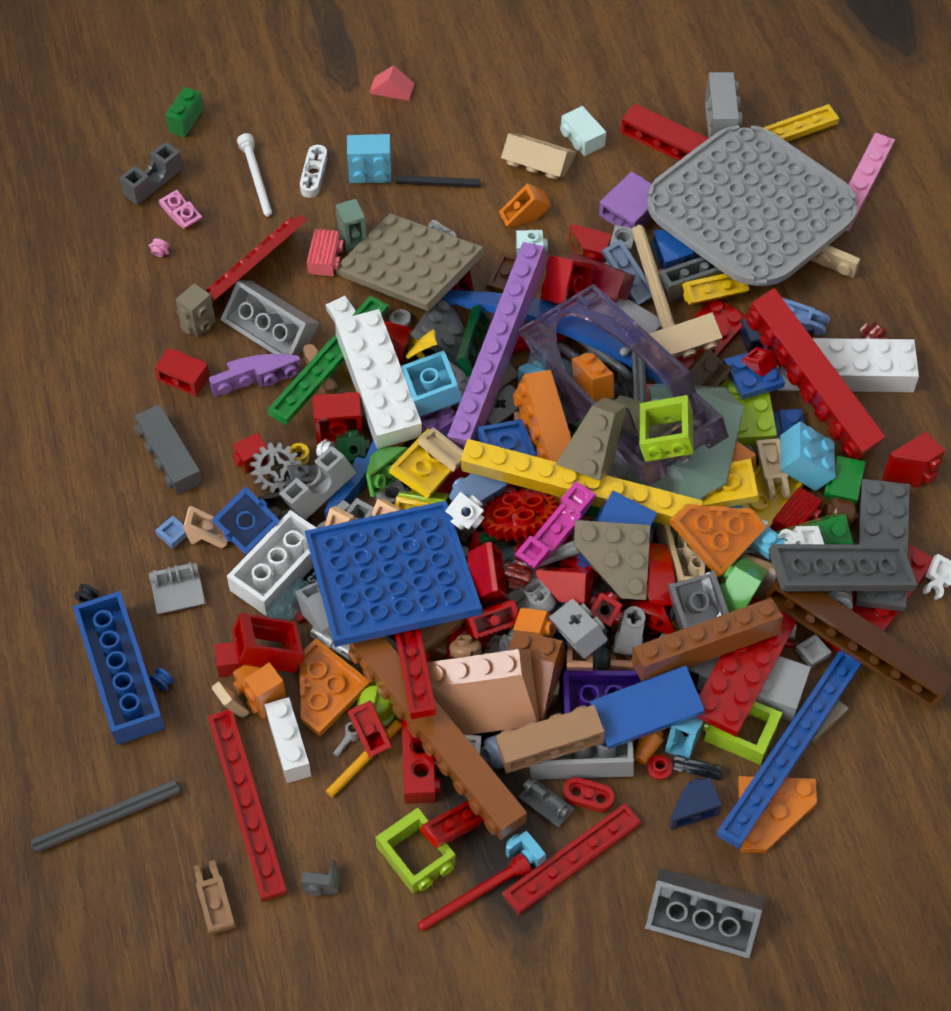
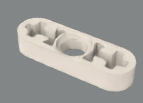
(316, 178)

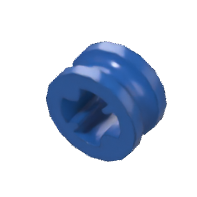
(161, 679)

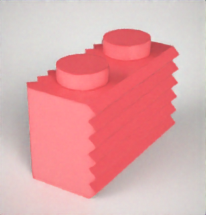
(325, 252)

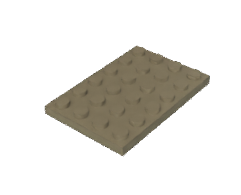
(410, 261)

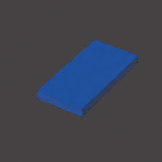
(648, 707)

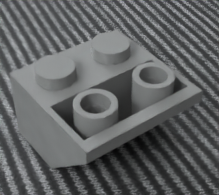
(312, 607)

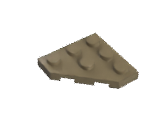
(617, 554)

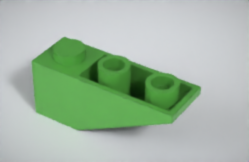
(379, 467)

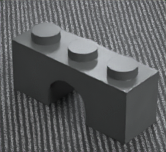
(164, 165)

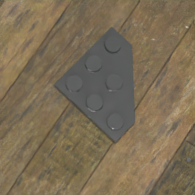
(447, 327)

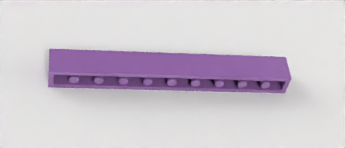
(498, 344)

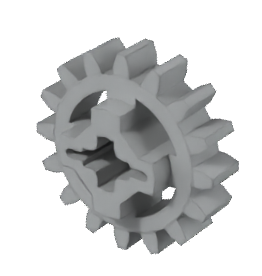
(273, 457)

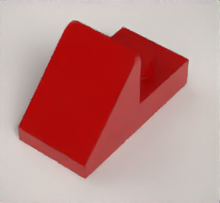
(370, 728)

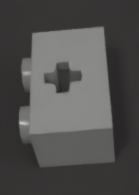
(578, 627)

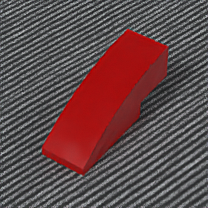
(659, 574)

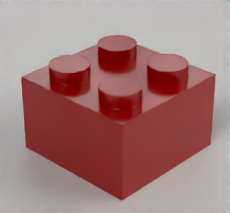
(565, 278)
(336, 414)

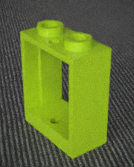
(665, 412)
(742, 747)
(400, 831)

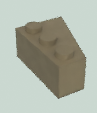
(595, 441)

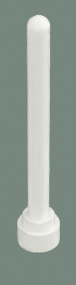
(246, 144)

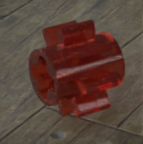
(873, 331)
(517, 574)

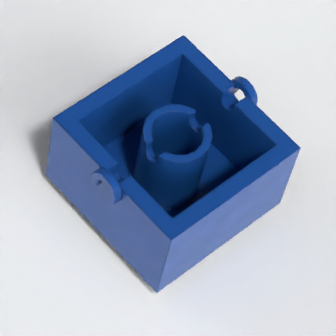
(245, 520)

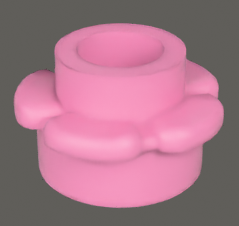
(159, 247)

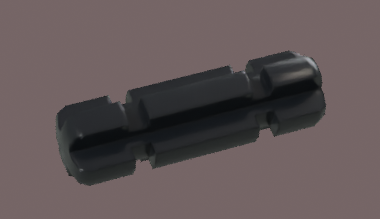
(697, 767)

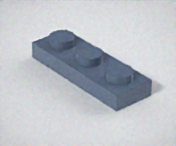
(620, 257)

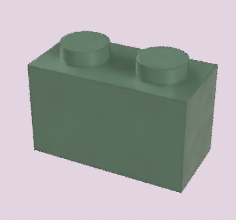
(351, 223)

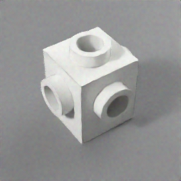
(456, 511)

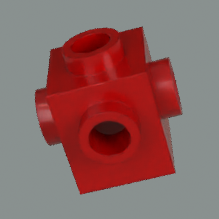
(609, 600)

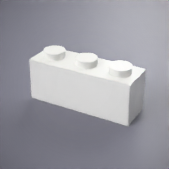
(288, 740)

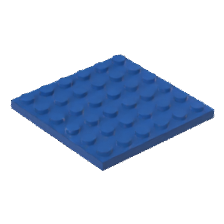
(391, 573)

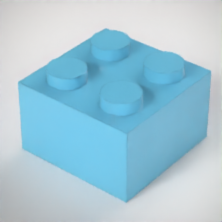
(369, 158)
(431, 383)
(807, 456)

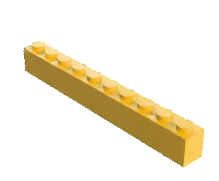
(556, 480)

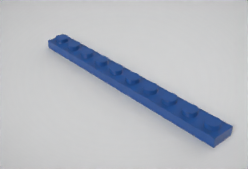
(788, 750)

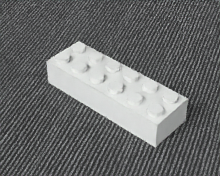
(869, 364)
(378, 379)

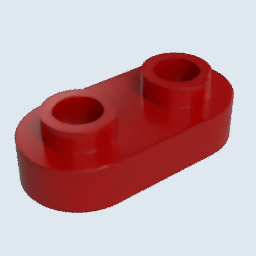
(589, 793)

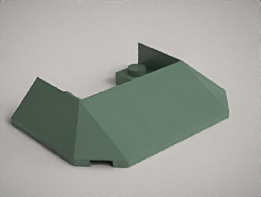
(707, 467)

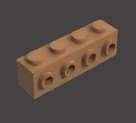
(550, 738)

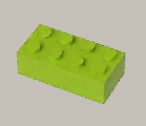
(757, 417)

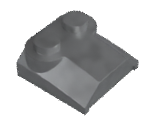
(697, 600)

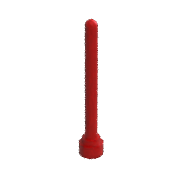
(517, 867)

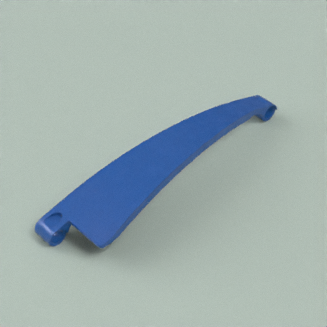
(569, 326)

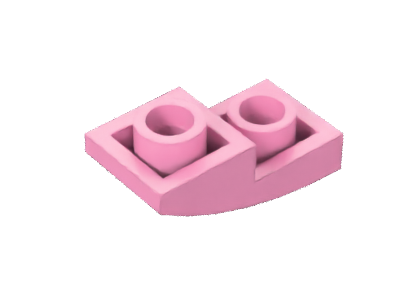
(179, 210)

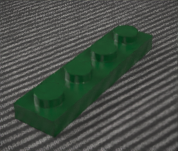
(473, 339)

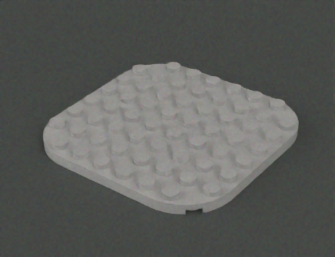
(752, 205)

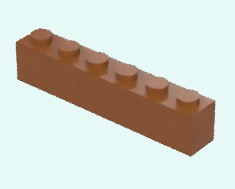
(707, 639)

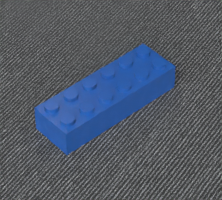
(118, 668)

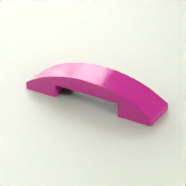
(557, 527)

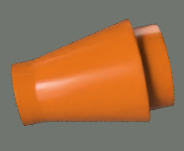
(647, 746)

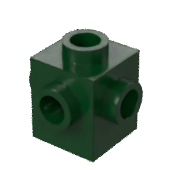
(350, 438)

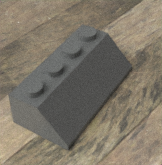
(705, 913)

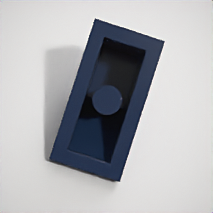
(696, 803)

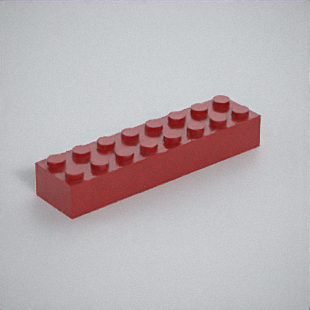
(814, 376)

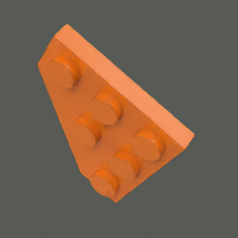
(717, 532)
(327, 687)
(789, 806)

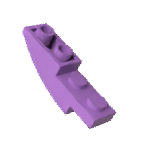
(263, 369)

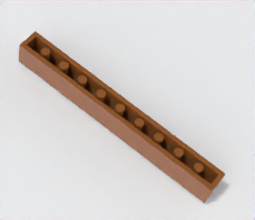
(442, 741)

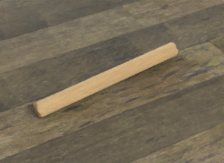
(652, 276)

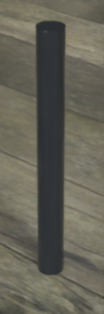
(439, 181)

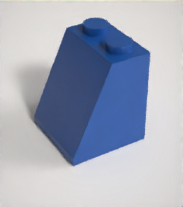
(622, 510)

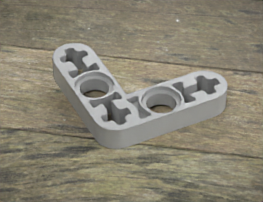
(534, 591)

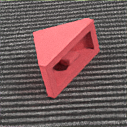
(392, 84)

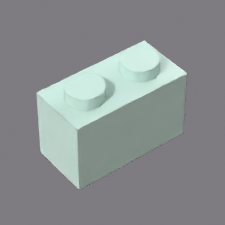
(583, 131)

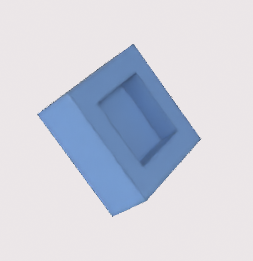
(171, 532)

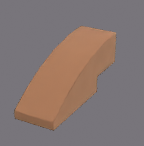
(576, 662)

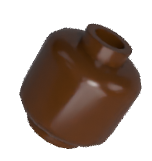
(842, 506)

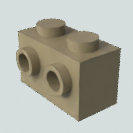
(195, 310)

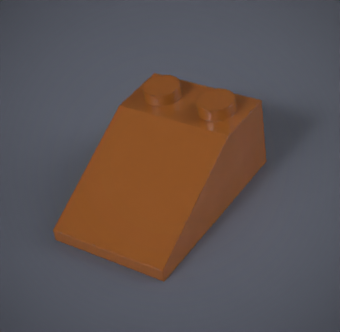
(547, 663)

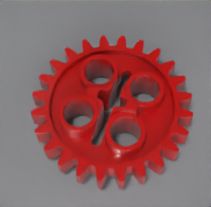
(517, 514)

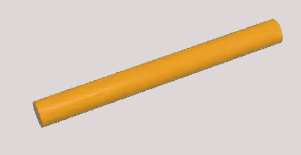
(357, 765)

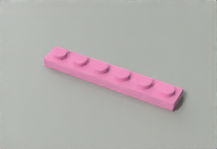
(869, 169)

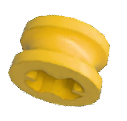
(299, 447)

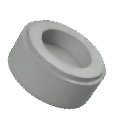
(401, 317)

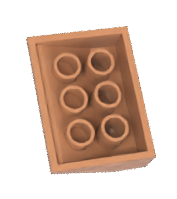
(486, 690)

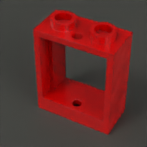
(252, 627)

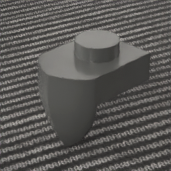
(319, 884)

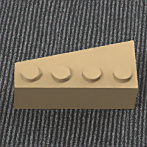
(685, 560)

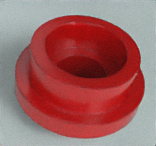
(659, 774)

